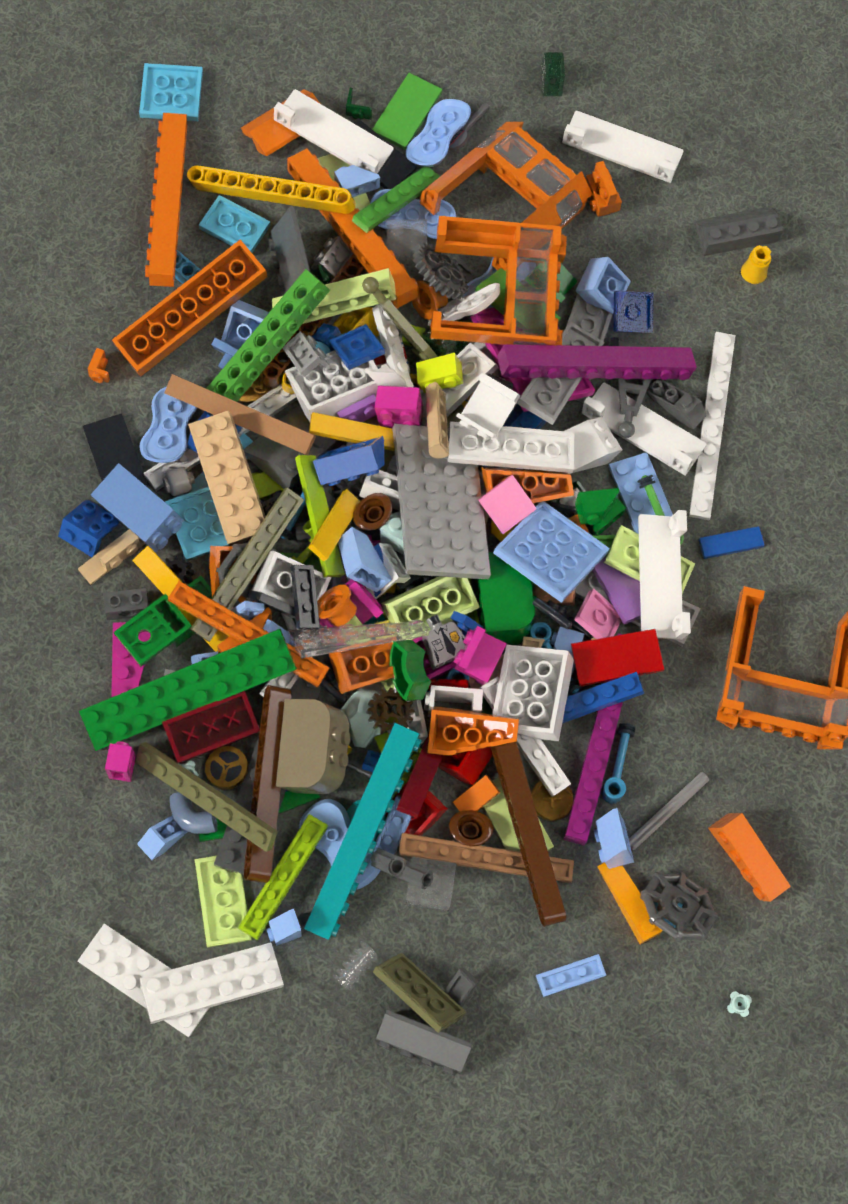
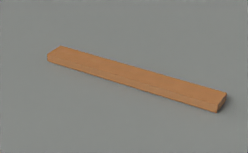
(242, 415)
(476, 856)

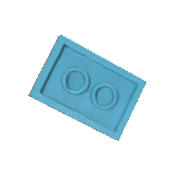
(232, 222)

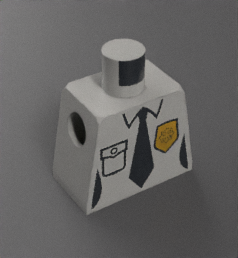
(443, 642)

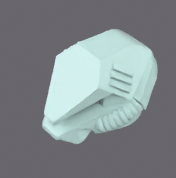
(355, 710)

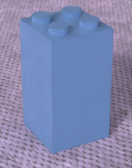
(137, 507)

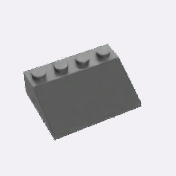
(288, 250)
(279, 460)

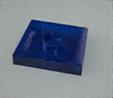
(633, 312)

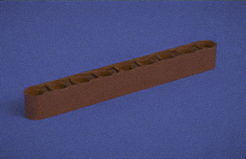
(278, 368)
(265, 793)
(529, 834)

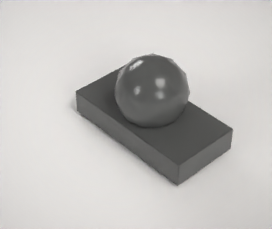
(461, 986)

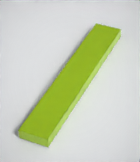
(317, 510)
(283, 877)

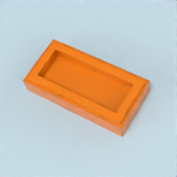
(477, 795)

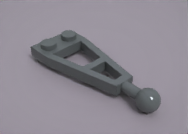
(627, 429)

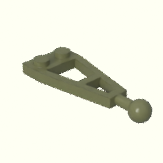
(420, 347)

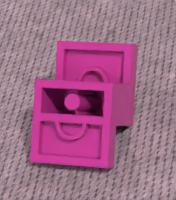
(479, 655)

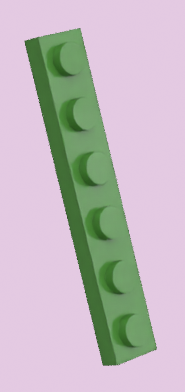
(394, 199)

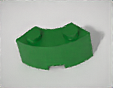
(409, 670)

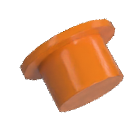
(428, 300)
(336, 605)

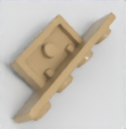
(111, 556)

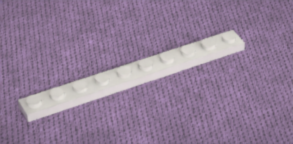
(268, 404)
(712, 426)

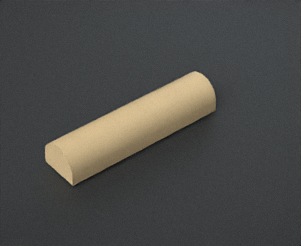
(437, 421)

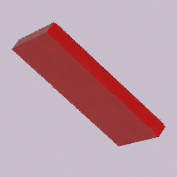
(616, 657)

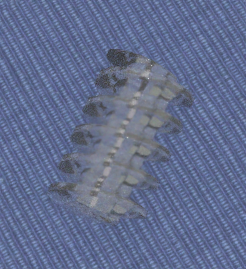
(356, 967)

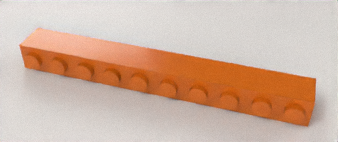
(167, 200)
(365, 246)

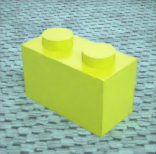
(443, 370)

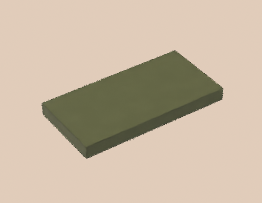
(419, 992)

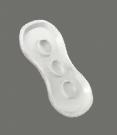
(470, 304)

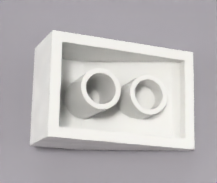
(593, 444)

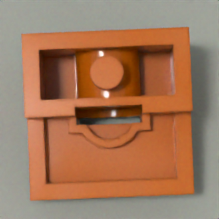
(601, 182)

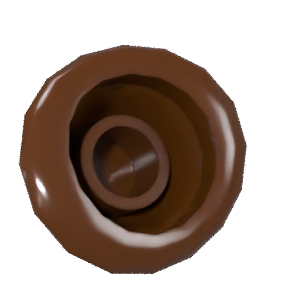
(372, 511)
(471, 827)

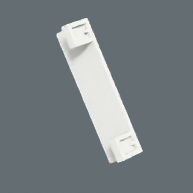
(332, 132)
(622, 146)
(652, 431)
(662, 575)

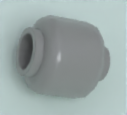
(178, 481)

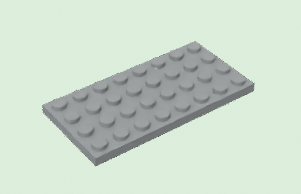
(439, 510)

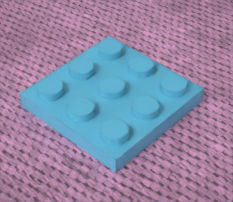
(170, 91)
(200, 524)

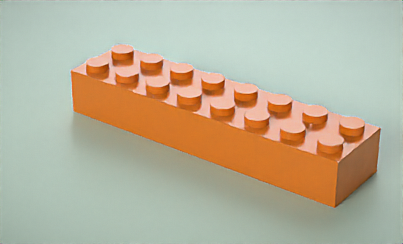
(190, 308)

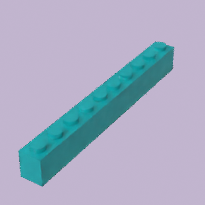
(362, 832)

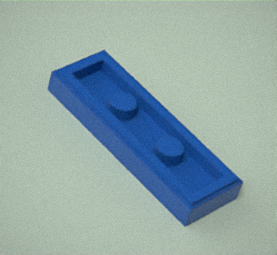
(731, 542)

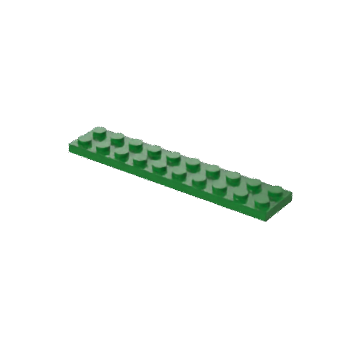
(188, 689)

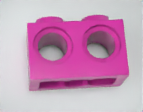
(120, 761)

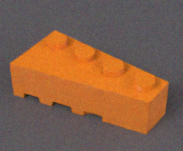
(536, 484)
(750, 856)

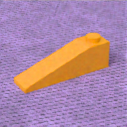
(629, 901)

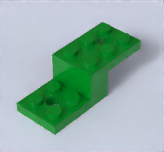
(163, 623)

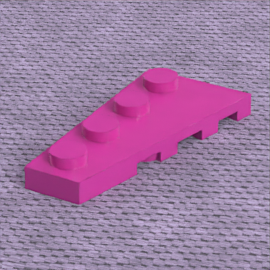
(125, 670)

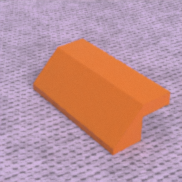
(269, 134)

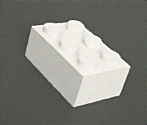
(276, 578)

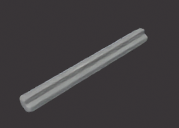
(668, 810)

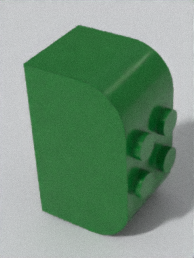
(505, 602)

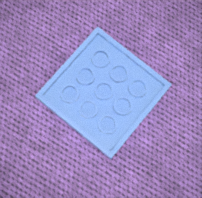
(551, 551)

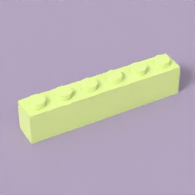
(349, 295)

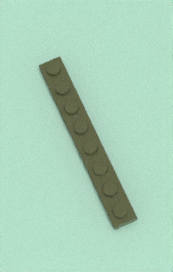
(252, 556)
(206, 796)

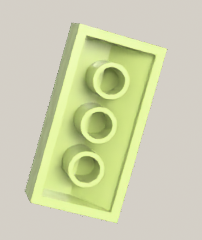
(436, 597)

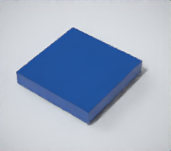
(357, 347)

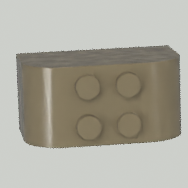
(312, 747)

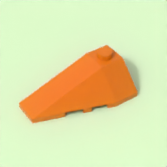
(464, 730)

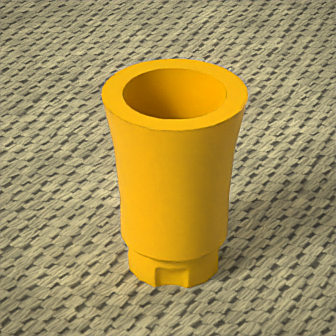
(757, 265)

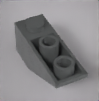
(678, 403)

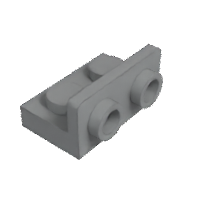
(332, 257)
(304, 353)

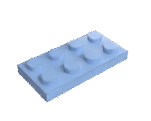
(625, 475)

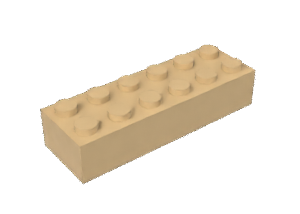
(228, 476)

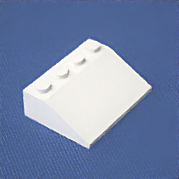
(331, 387)
(534, 689)

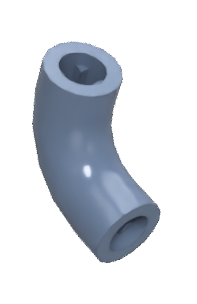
(190, 819)

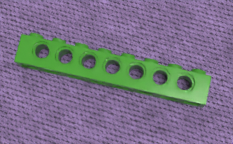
(269, 337)

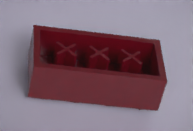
(210, 727)

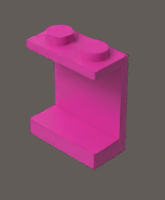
(366, 604)

